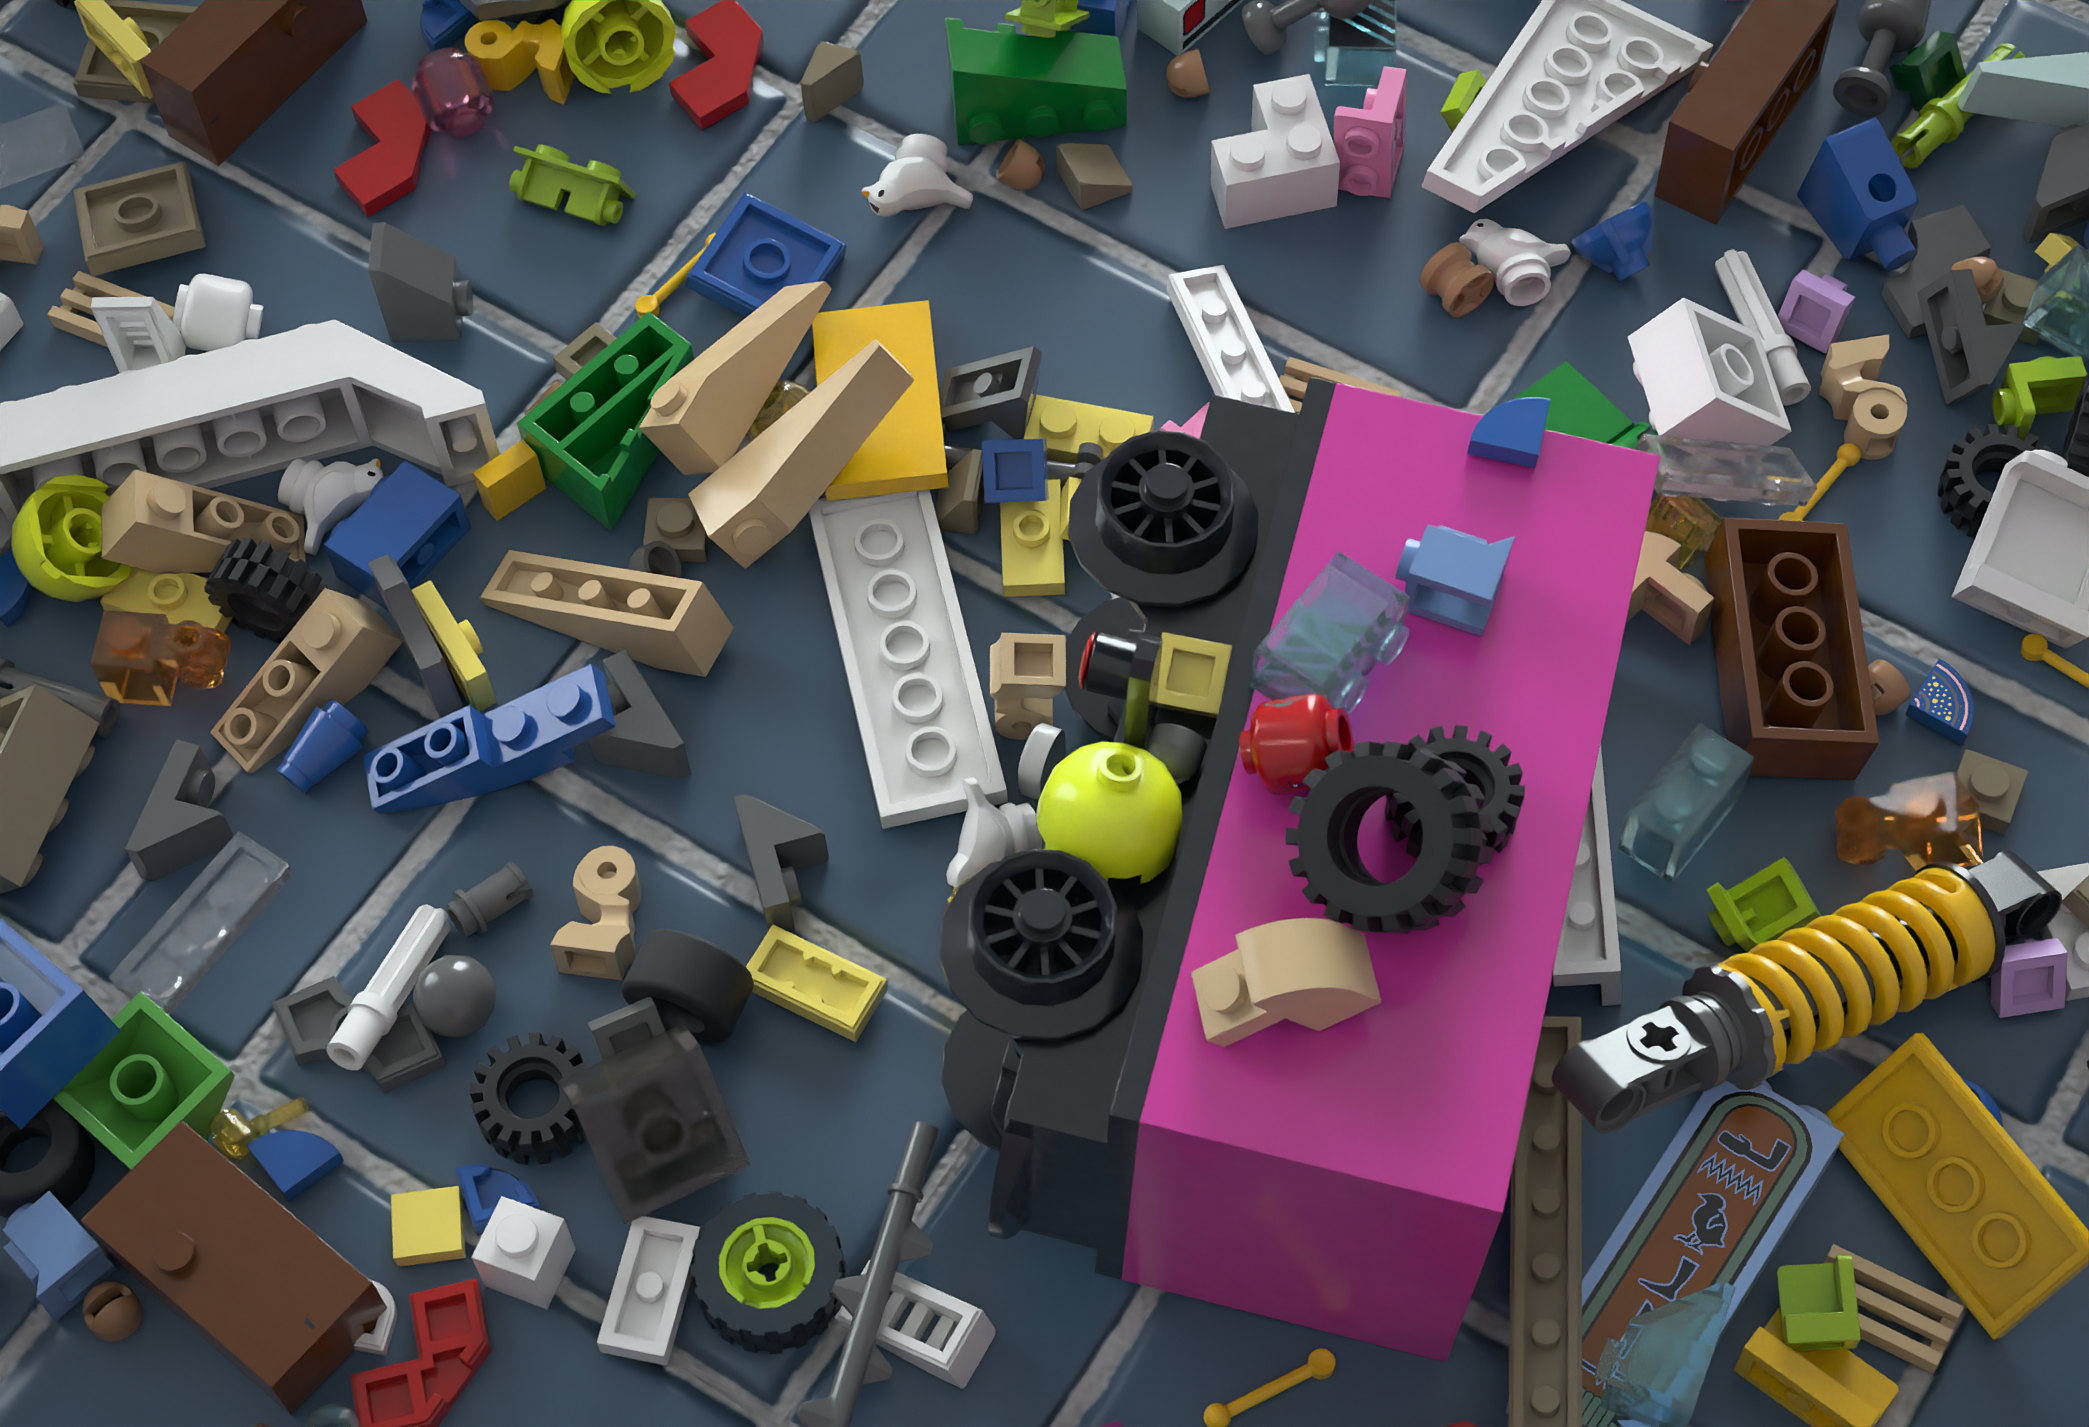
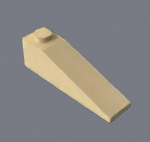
(716, 397)
(791, 463)
(650, 615)

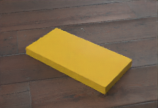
(908, 443)
(1960, 1186)

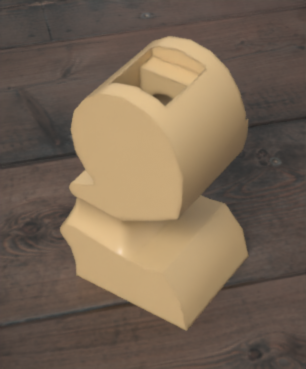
(1871, 407)
(1024, 680)
(607, 896)

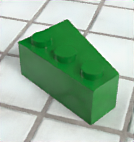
(1032, 84)
(591, 423)

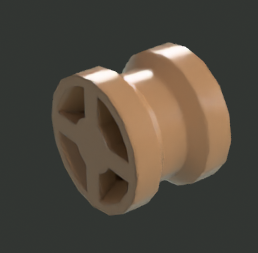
(1457, 280)

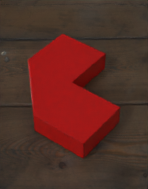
(726, 79)
(392, 164)
(451, 1349)

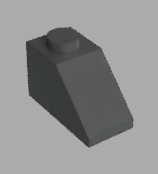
(2063, 185)
(417, 287)

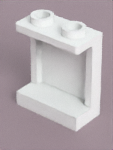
(2034, 550)

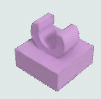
(1815, 309)
(2030, 978)

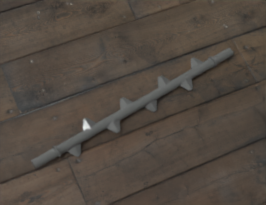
(868, 1293)

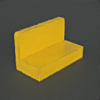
(1816, 1386)

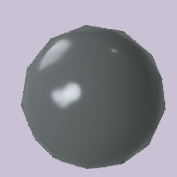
(454, 996)

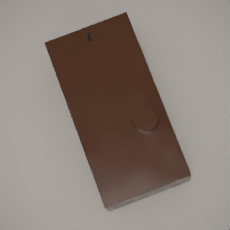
(240, 63)
(1742, 103)
(1791, 647)
(236, 1266)

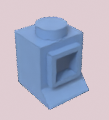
(1453, 577)
(55, 1254)

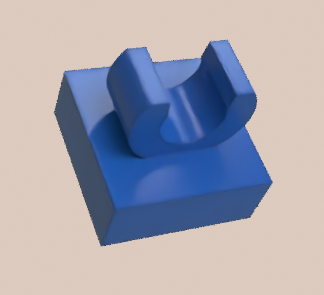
(1015, 470)

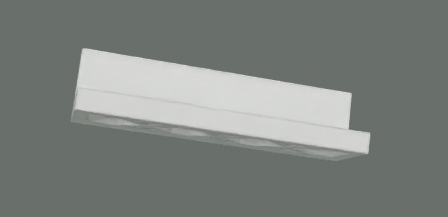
(1589, 931)

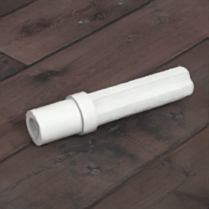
(1757, 313)
(376, 1007)

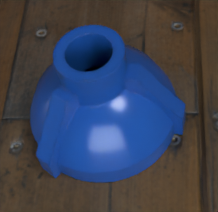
(1619, 242)

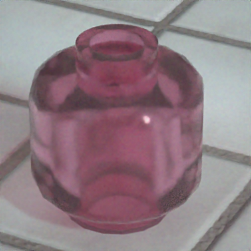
(452, 92)

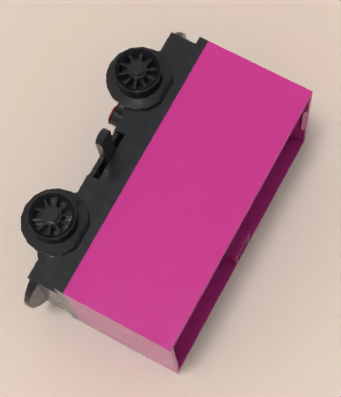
(1301, 1166)

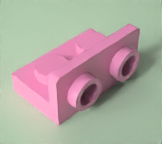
(1373, 138)

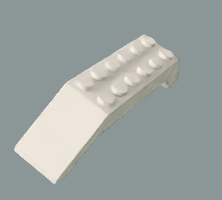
(245, 416)

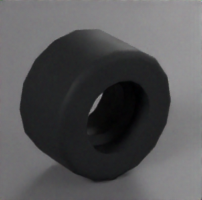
(689, 984)
(62, 1171)

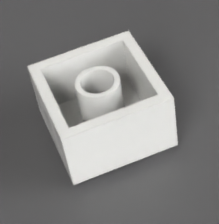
(1707, 378)

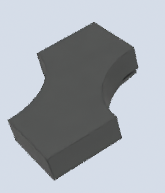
(1940, 243)
(415, 635)
(318, 1011)

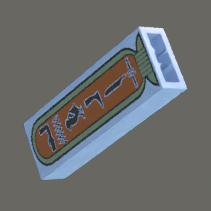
(1704, 1217)

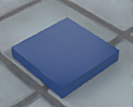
(760, 254)

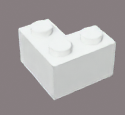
(1282, 164)

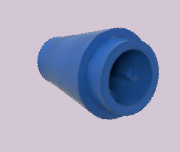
(322, 745)

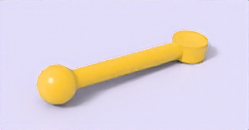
(651, 303)
(1847, 456)
(2035, 648)
(1319, 1365)

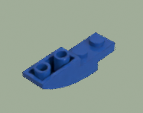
(489, 751)

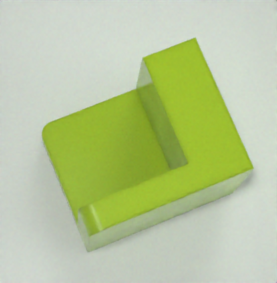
(1819, 1305)

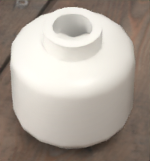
(216, 312)

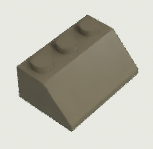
(40, 754)

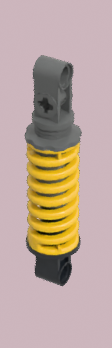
(1811, 988)

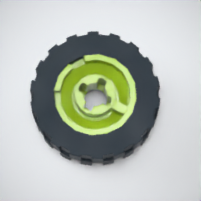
(739, 1298)

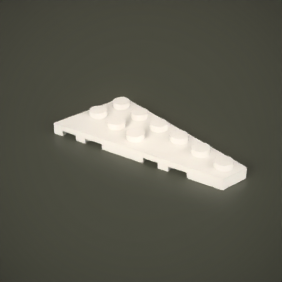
(1555, 88)

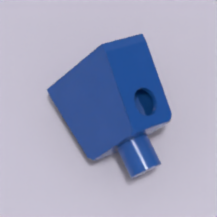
(1862, 195)

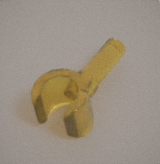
(235, 1132)

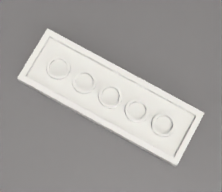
(905, 655)

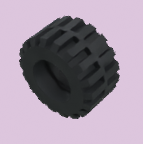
(1330, 832)

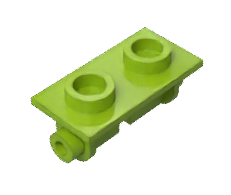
(1047, 16)
(592, 188)

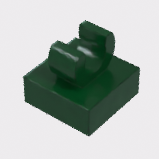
(1930, 69)

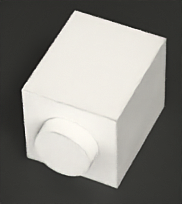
(524, 1252)

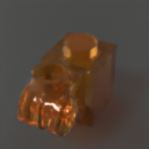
(144, 654)
(1921, 817)

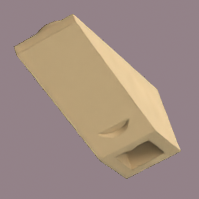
(187, 528)
(323, 658)

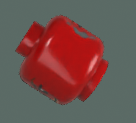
(1293, 738)

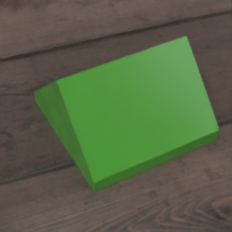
(146, 1084)

